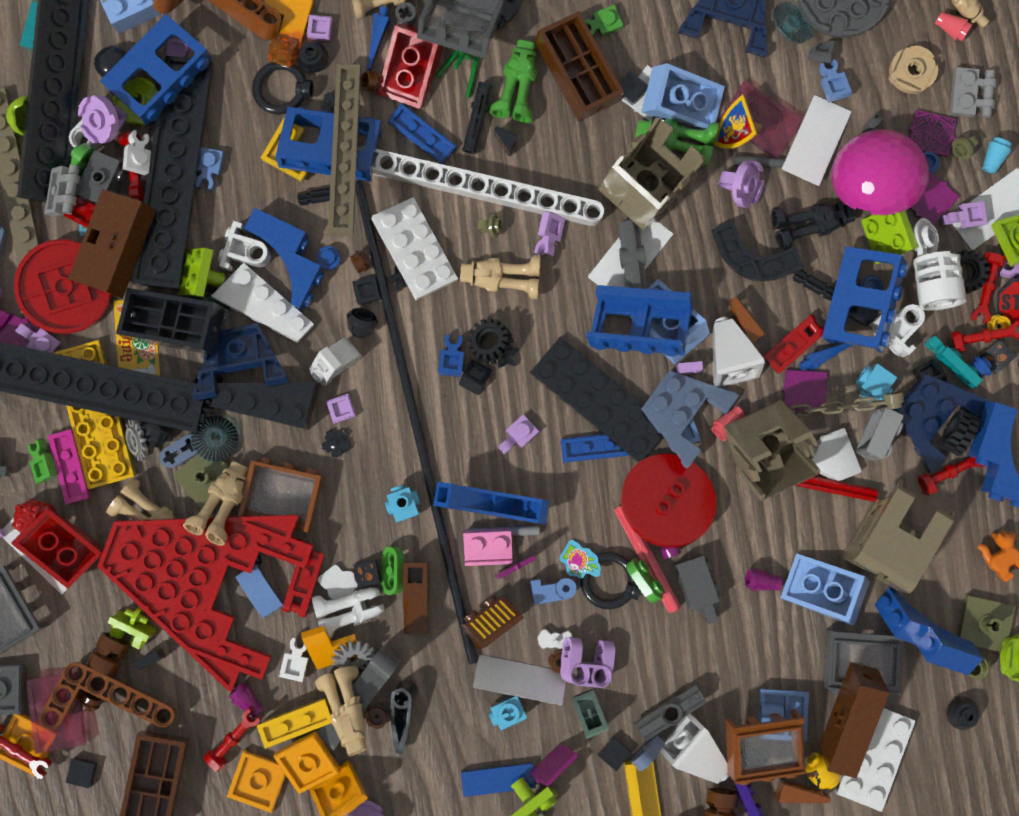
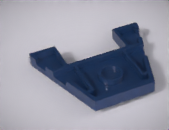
(737, 12)
(236, 351)
(926, 410)

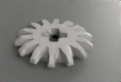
(135, 440)
(365, 655)

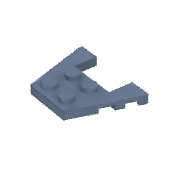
(676, 403)

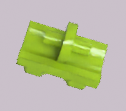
(133, 623)

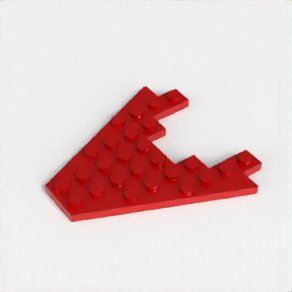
(180, 576)

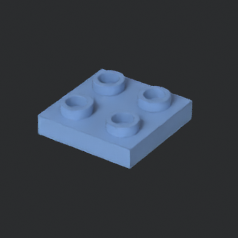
(782, 703)

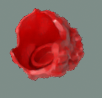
(28, 512)

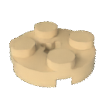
(901, 76)

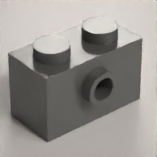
(100, 174)

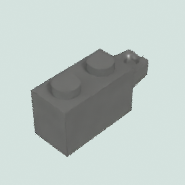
(698, 586)

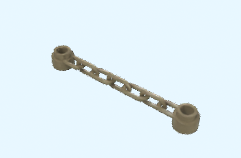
(892, 400)

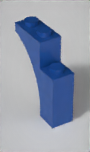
(289, 244)
(993, 450)
(491, 503)
(934, 642)

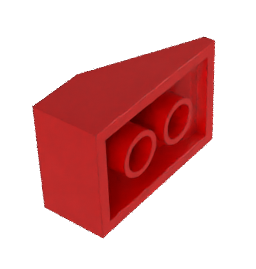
(409, 67)
(58, 547)

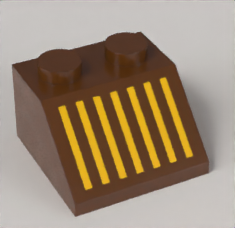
(491, 621)

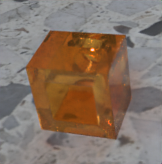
(283, 49)

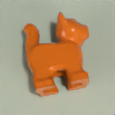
(1004, 558)

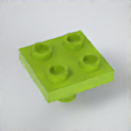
(890, 233)
(1008, 237)
(197, 273)
(533, 802)

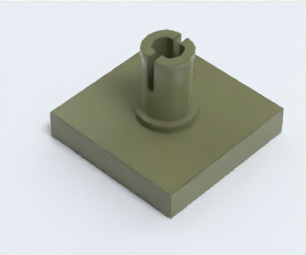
(197, 477)
(985, 622)

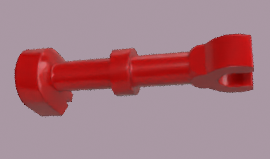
(135, 187)
(995, 261)
(959, 340)
(928, 482)
(17, 750)
(215, 758)

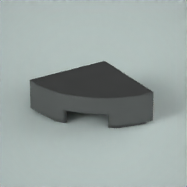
(823, 53)
(872, 123)

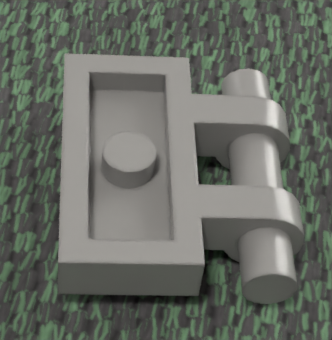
(965, 90)
(62, 190)

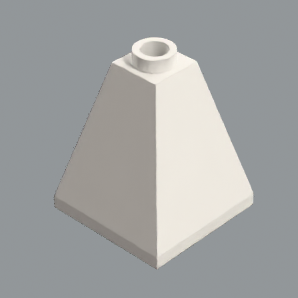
(733, 355)
(695, 751)

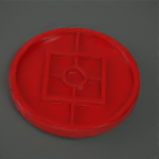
(50, 297)
(668, 501)

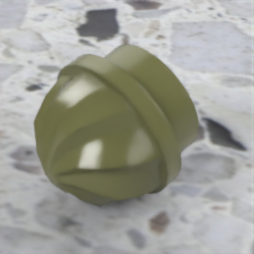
(982, 670)

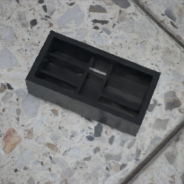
(193, 321)

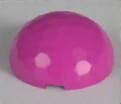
(880, 172)

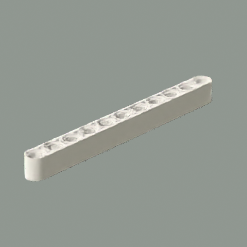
(491, 183)

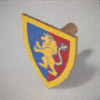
(736, 126)

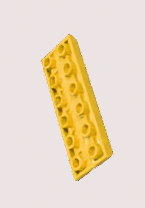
(98, 435)

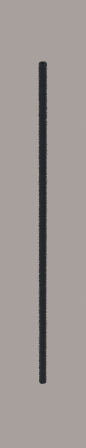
(414, 418)

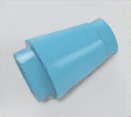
(996, 154)

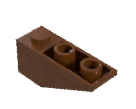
(415, 597)

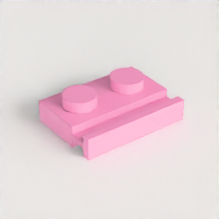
(487, 547)

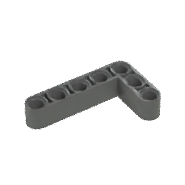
(366, 687)

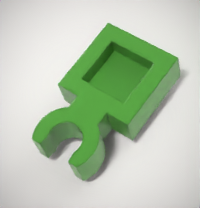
(605, 21)
(43, 463)

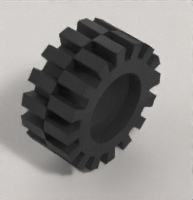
(978, 267)
(481, 332)
(959, 432)

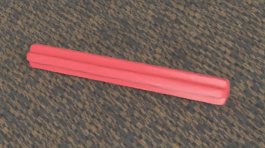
(645, 553)

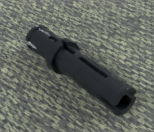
(483, 91)

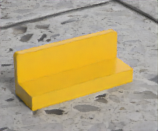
(295, 722)
(642, 790)

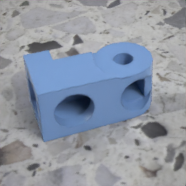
(560, 590)

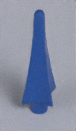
(379, 28)
(816, 359)

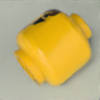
(818, 773)

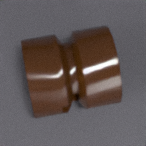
(104, 661)
(721, 802)

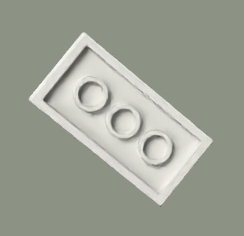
(414, 248)
(880, 762)

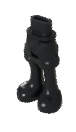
(823, 217)

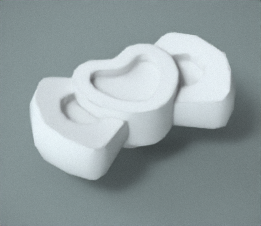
(552, 640)

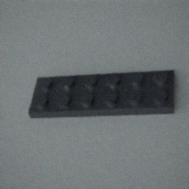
(597, 399)

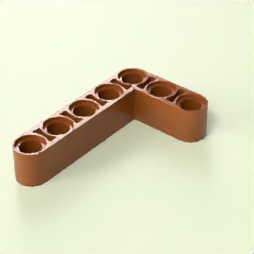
(253, 14)
(107, 693)

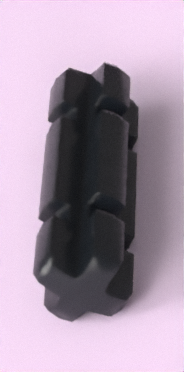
(314, 196)
(814, 284)

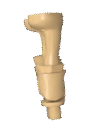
(345, 718)

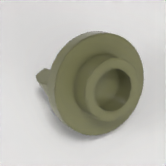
(964, 147)
(492, 226)

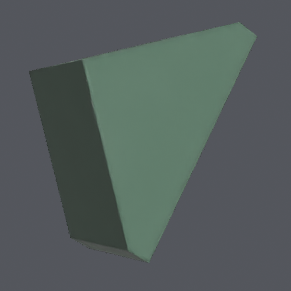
(590, 714)

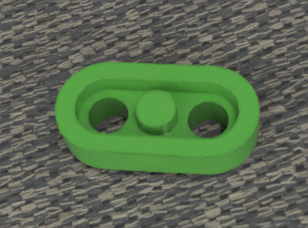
(81, 156)
(392, 570)
(640, 574)

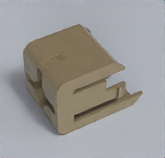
(647, 158)
(787, 453)
(893, 549)

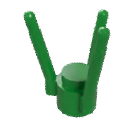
(466, 56)

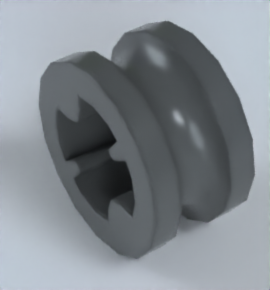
(403, 7)

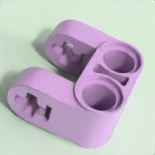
(603, 661)

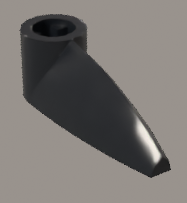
(401, 713)

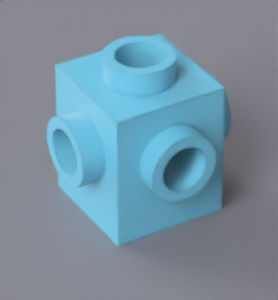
(409, 510)

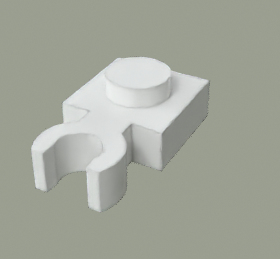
(135, 156)
(294, 663)

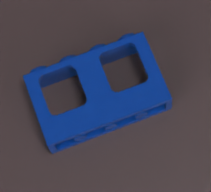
(144, 57)
(318, 156)
(849, 294)
(644, 307)

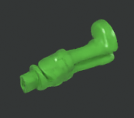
(522, 69)
(705, 136)

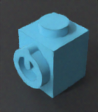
(875, 382)
(507, 712)

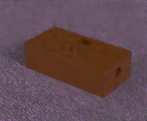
(565, 51)
(112, 243)
(853, 720)
(153, 762)

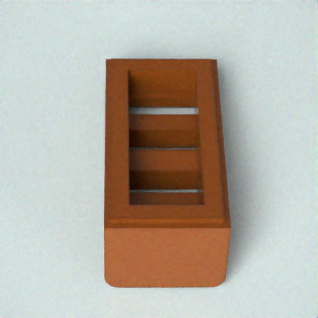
(745, 320)
(796, 793)

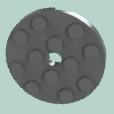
(843, 17)

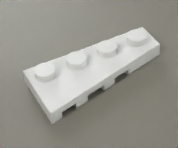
(258, 300)

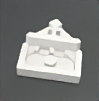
(836, 456)

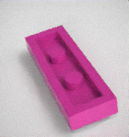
(68, 467)

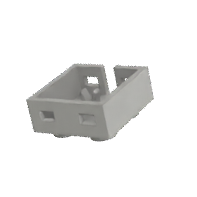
(879, 434)

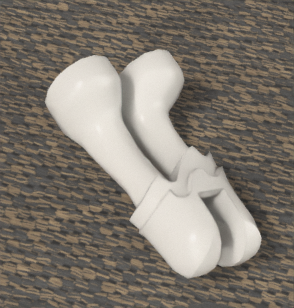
(357, 615)

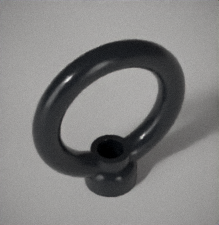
(304, 88)
(631, 592)

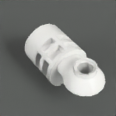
(936, 273)

